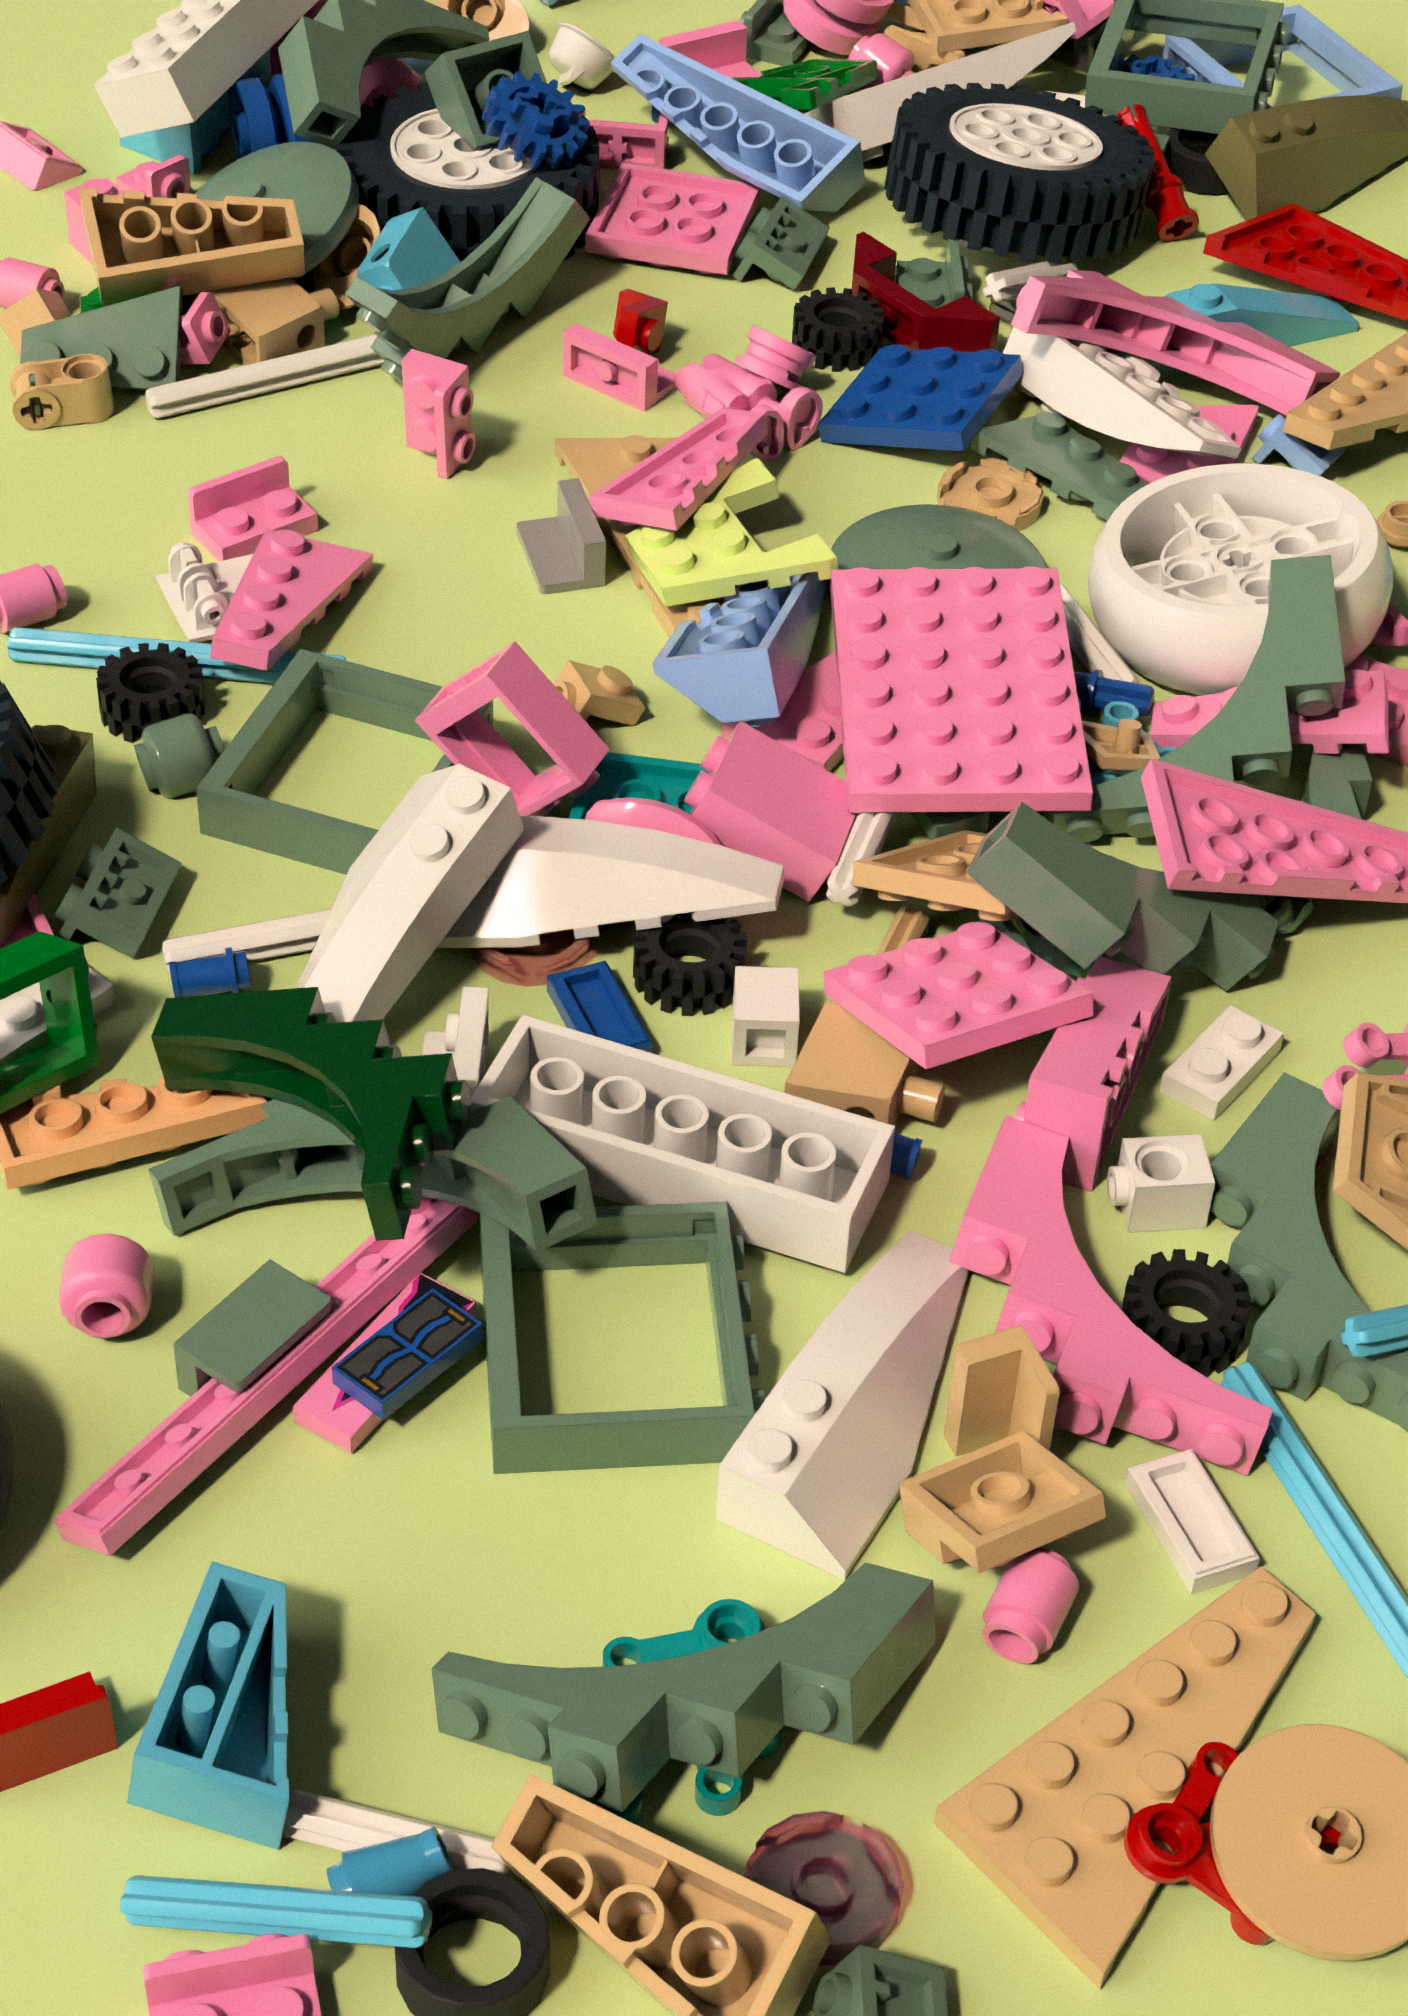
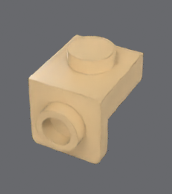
(600, 692)

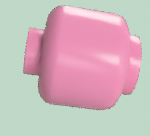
(891, 57)
(106, 1285)

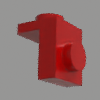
(640, 321)

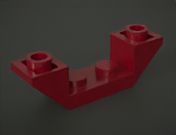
(911, 321)

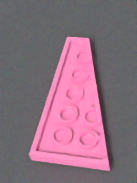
(1261, 843)

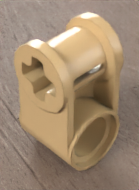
(65, 388)

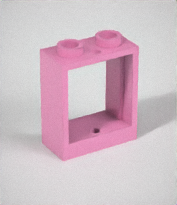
(532, 698)

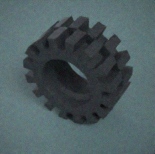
(838, 328)
(148, 688)
(689, 982)
(1196, 1287)

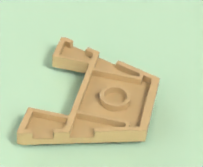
(1374, 1151)

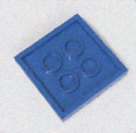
(921, 398)

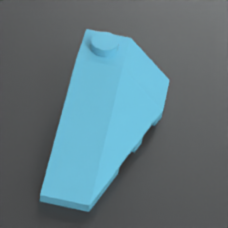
(1279, 314)

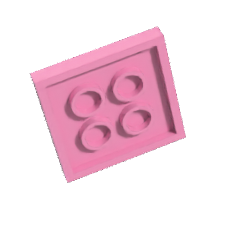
(673, 219)
(957, 994)

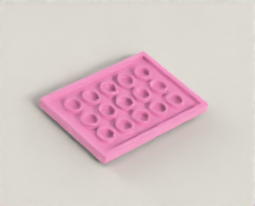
(957, 691)

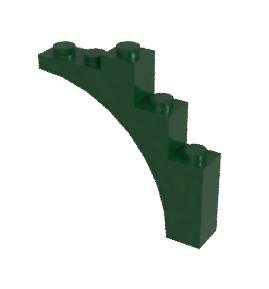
(341, 1071)

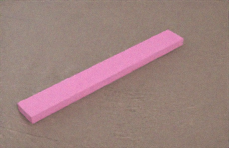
(218, 1416)

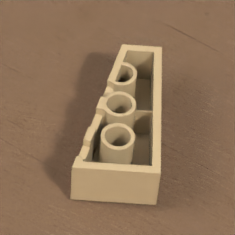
(188, 242)
(660, 1912)

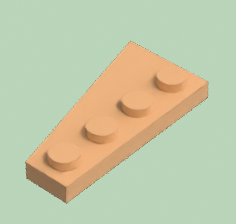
(119, 1122)

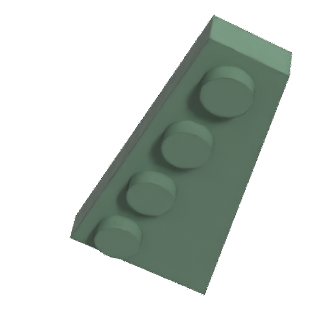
(1065, 457)

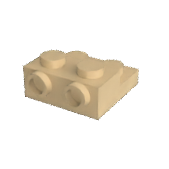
(998, 1503)

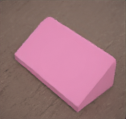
(33, 158)

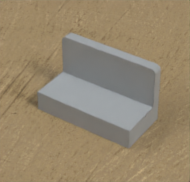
(565, 549)

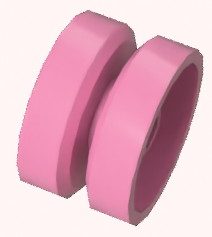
(836, 23)

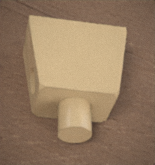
(274, 319)
(860, 1072)

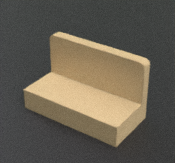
(999, 1391)

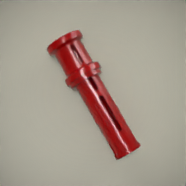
(1165, 189)

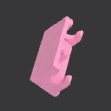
(631, 143)

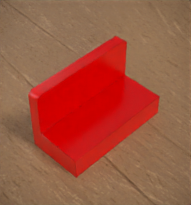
(54, 1729)

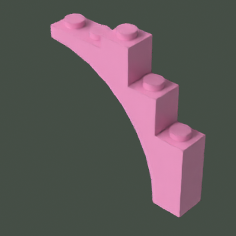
(1161, 329)
(1105, 1364)

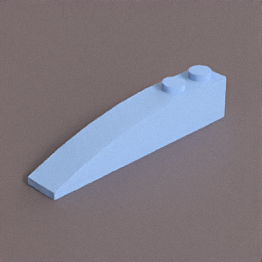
(745, 128)
(746, 652)

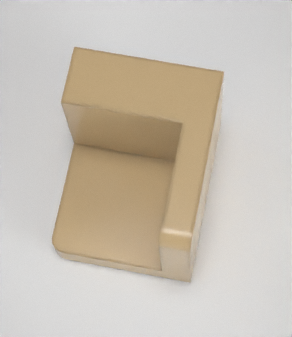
(32, 310)

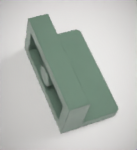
(248, 1329)

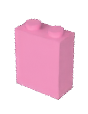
(773, 806)

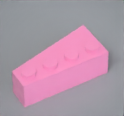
(1096, 1065)

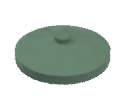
(302, 171)
(933, 539)

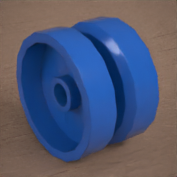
(259, 116)

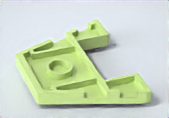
(716, 550)

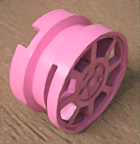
(775, 358)

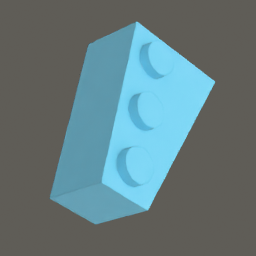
(221, 1715)

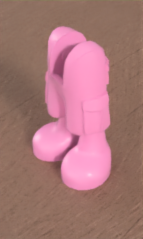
(726, 385)

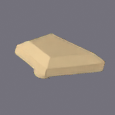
(1119, 748)

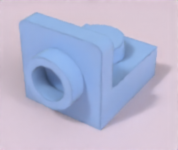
(1298, 452)

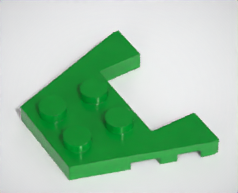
(813, 81)

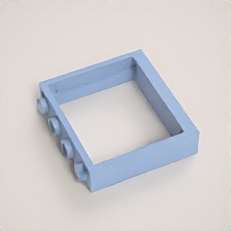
(1318, 48)

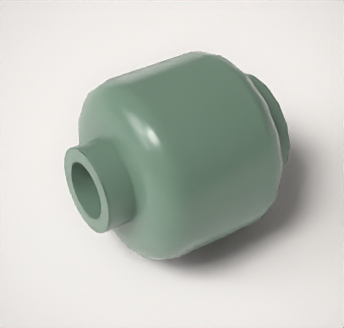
(177, 754)

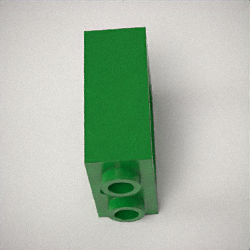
(68, 1014)

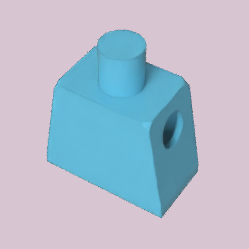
(407, 253)

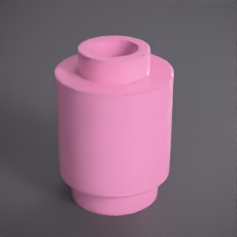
(23, 277)
(30, 596)
(1029, 1605)

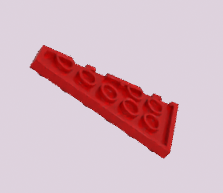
(1317, 256)

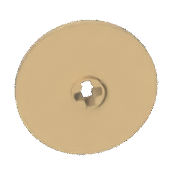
(1269, 1840)

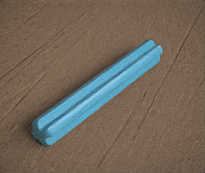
(277, 1910)

